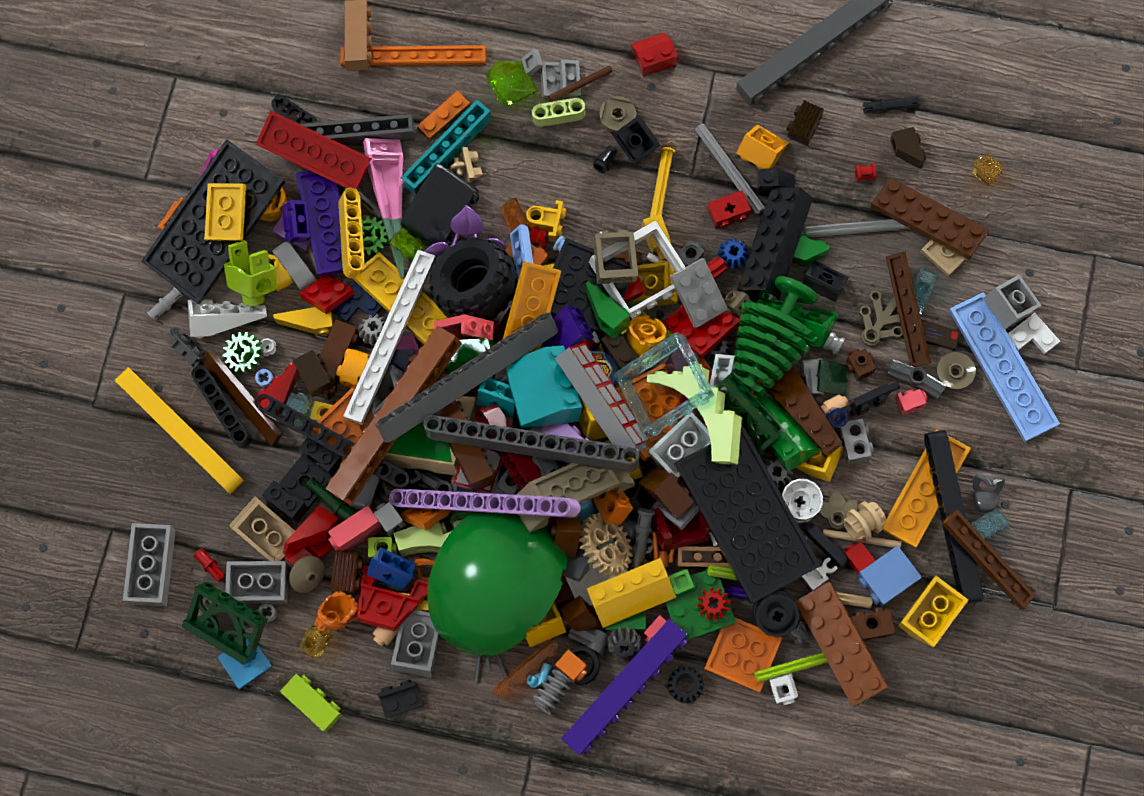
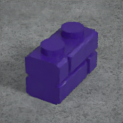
(296, 221)

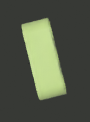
(565, 106)

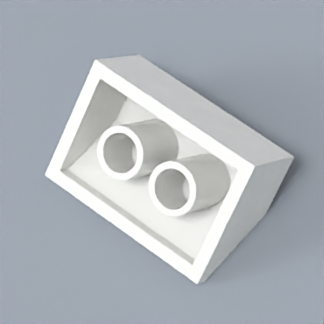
(681, 441)

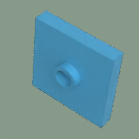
(244, 674)

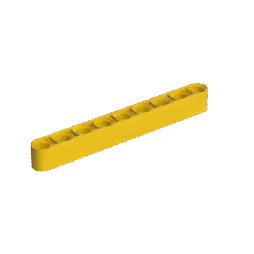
(179, 430)

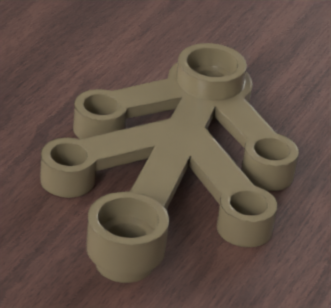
(882, 317)

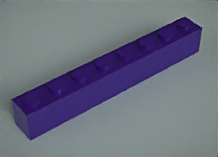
(624, 687)

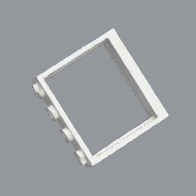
(650, 230)

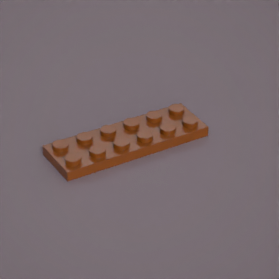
(841, 644)

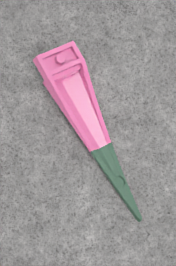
(385, 175)

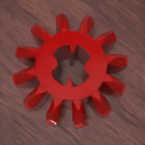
(720, 604)

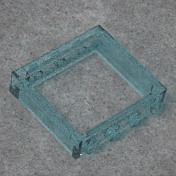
(646, 361)

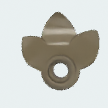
(837, 507)

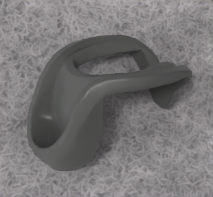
(987, 500)

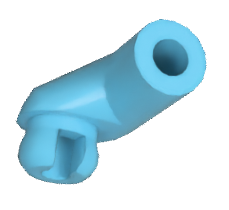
(537, 679)

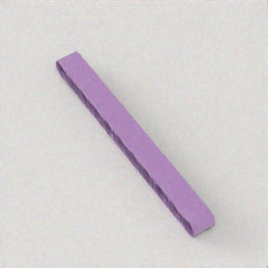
(473, 502)

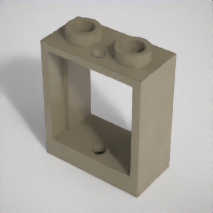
(615, 276)

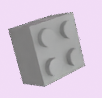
(1012, 302)

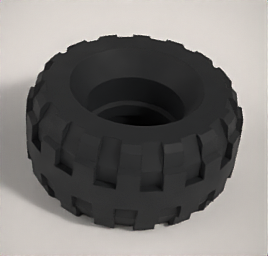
(464, 264)

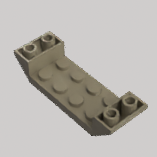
(573, 482)

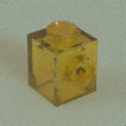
(987, 169)

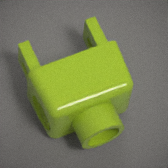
(256, 277)

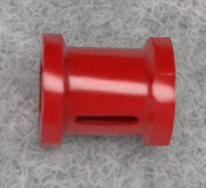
(865, 172)

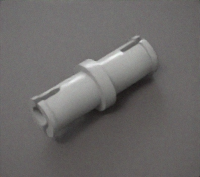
(164, 304)

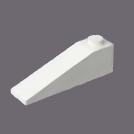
(214, 318)

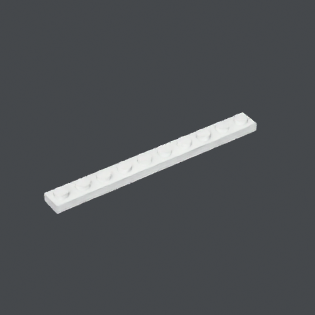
(389, 337)

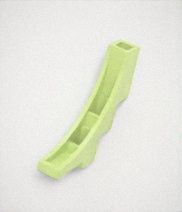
(722, 425)
(416, 540)

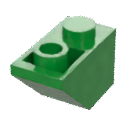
(809, 251)

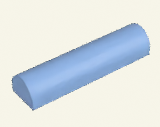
(521, 247)

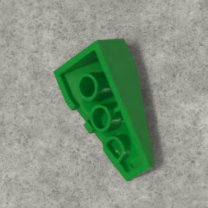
(817, 320)

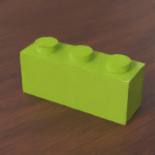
(311, 702)

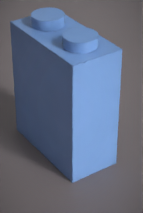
(888, 576)

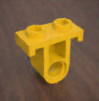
(549, 220)

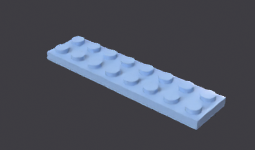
(1004, 368)

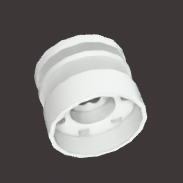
(809, 496)

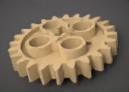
(611, 558)

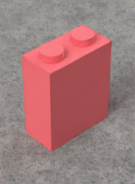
(354, 530)

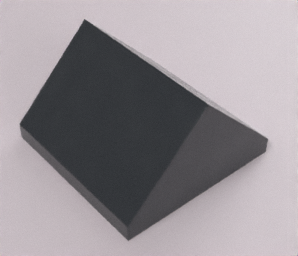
(636, 139)
(825, 281)

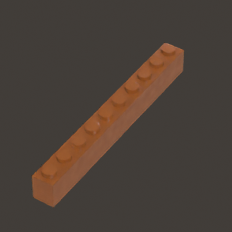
(371, 448)

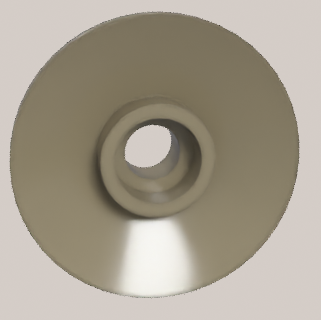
(960, 363)
(306, 574)

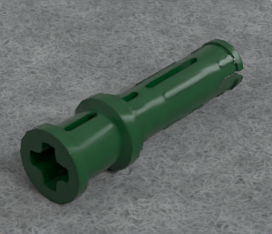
(338, 506)

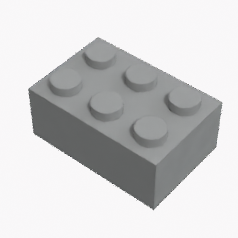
(258, 581)

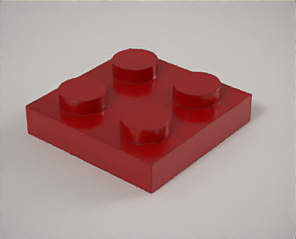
(326, 293)

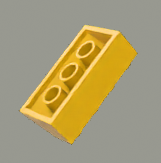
(631, 593)

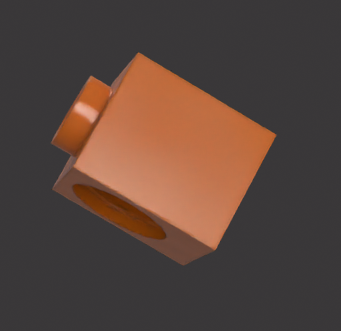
(571, 666)

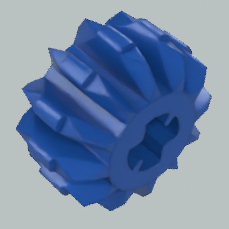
(734, 247)

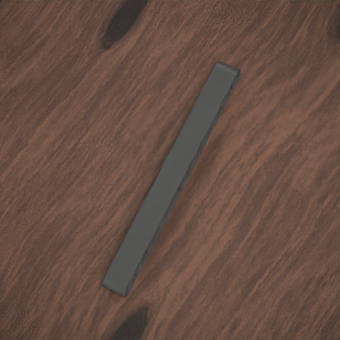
(466, 377)
(539, 449)

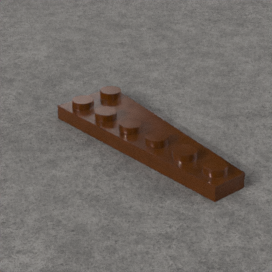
(802, 408)

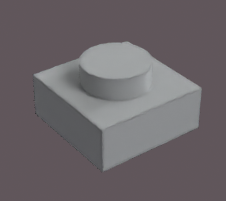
(532, 62)

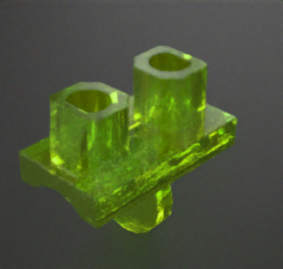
(406, 243)

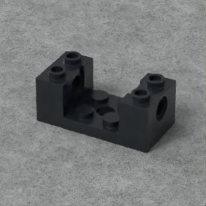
(289, 495)

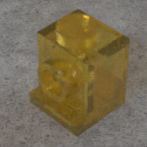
(314, 641)

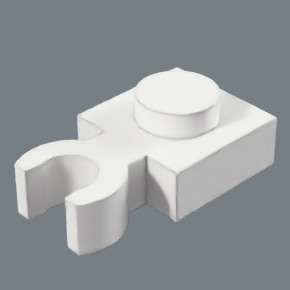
(818, 576)

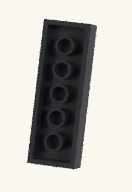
(775, 242)

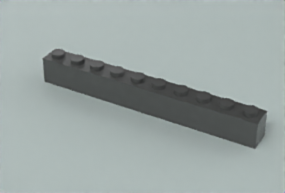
(808, 48)

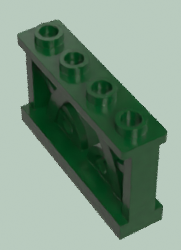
(756, 411)
(239, 614)

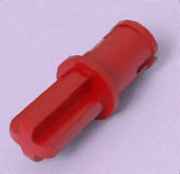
(209, 565)

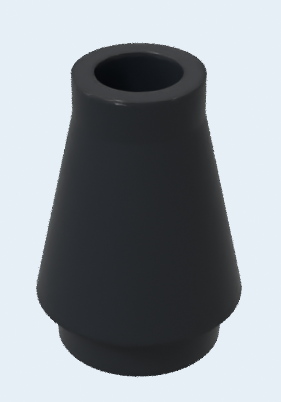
(604, 160)

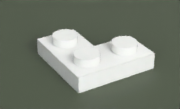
(1033, 329)

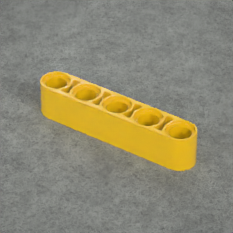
(350, 240)

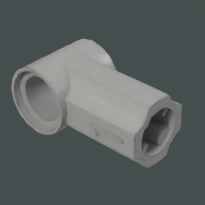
(809, 370)

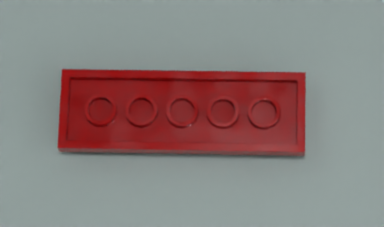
(313, 151)

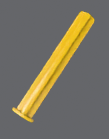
(662, 180)

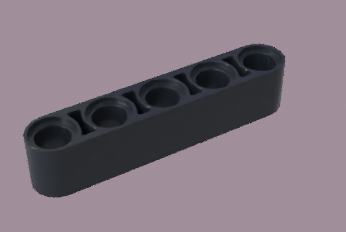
(217, 398)

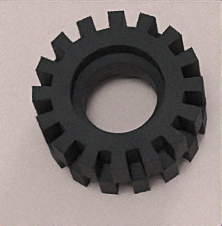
(679, 695)

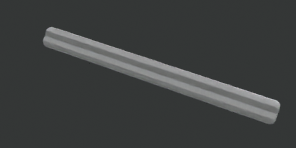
(729, 168)
(852, 228)

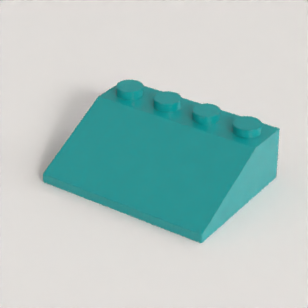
(542, 389)

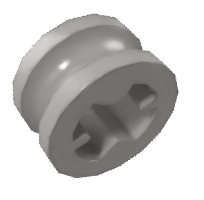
(266, 606)

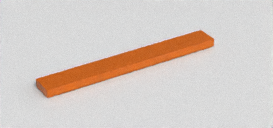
(425, 55)

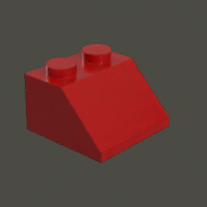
(654, 54)

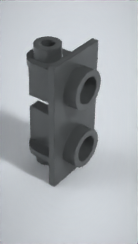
(182, 343)

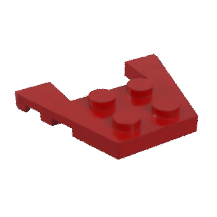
(386, 607)

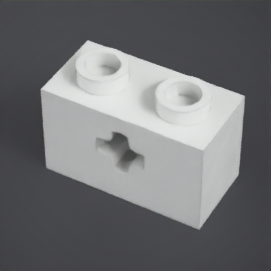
(722, 367)

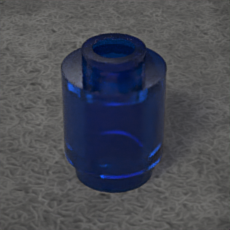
(843, 416)

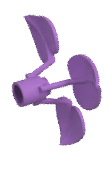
(466, 224)

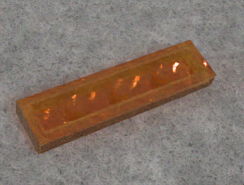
(519, 674)

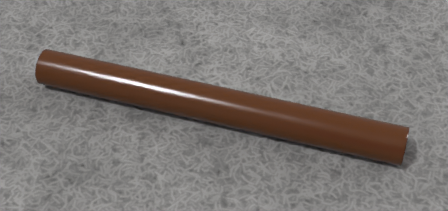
(560, 93)

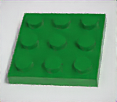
(686, 614)

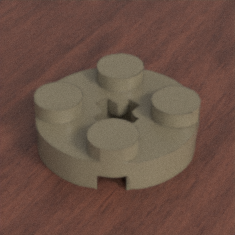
(613, 105)

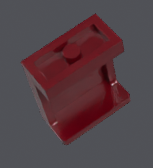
(672, 537)

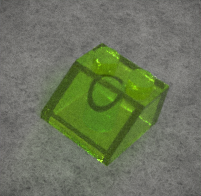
(510, 82)

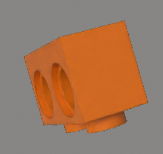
(613, 506)

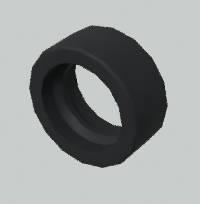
(595, 661)

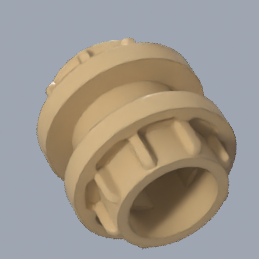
(867, 519)

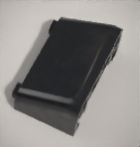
(436, 205)

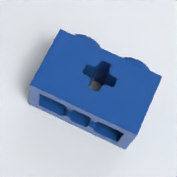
(391, 568)

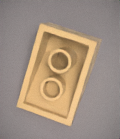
(262, 529)

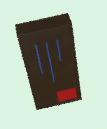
(940, 335)

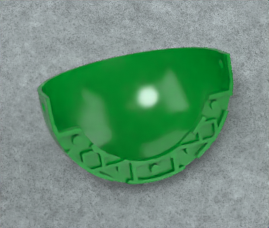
(493, 582)

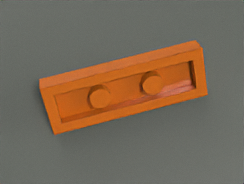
(443, 115)

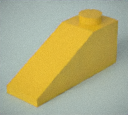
(307, 320)

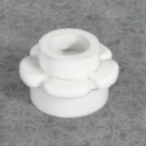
(268, 342)

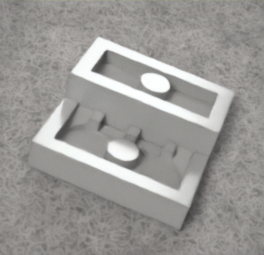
(558, 76)

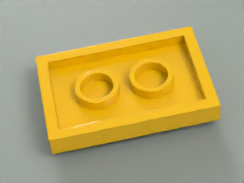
(225, 212)

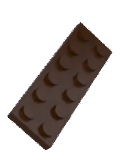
(929, 218)

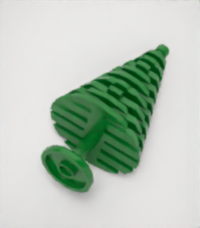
(771, 339)

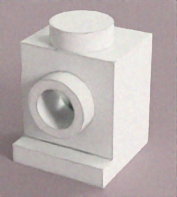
(777, 686)

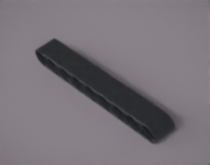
(324, 436)
(950, 499)

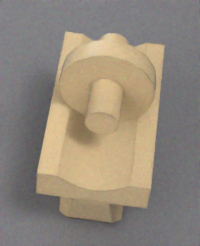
(463, 165)

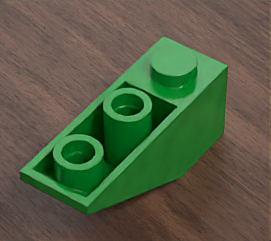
(609, 315)

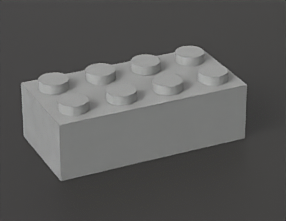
(149, 564)

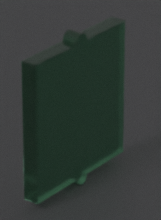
(831, 378)

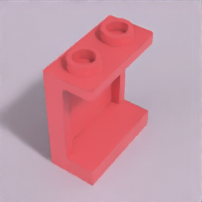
(466, 325)

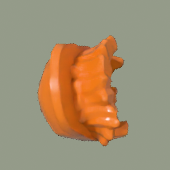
(336, 612)

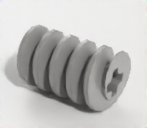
(551, 691)

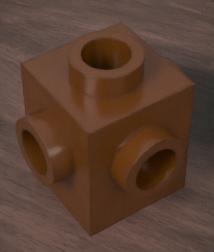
(860, 364)

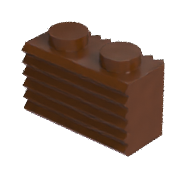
(346, 572)

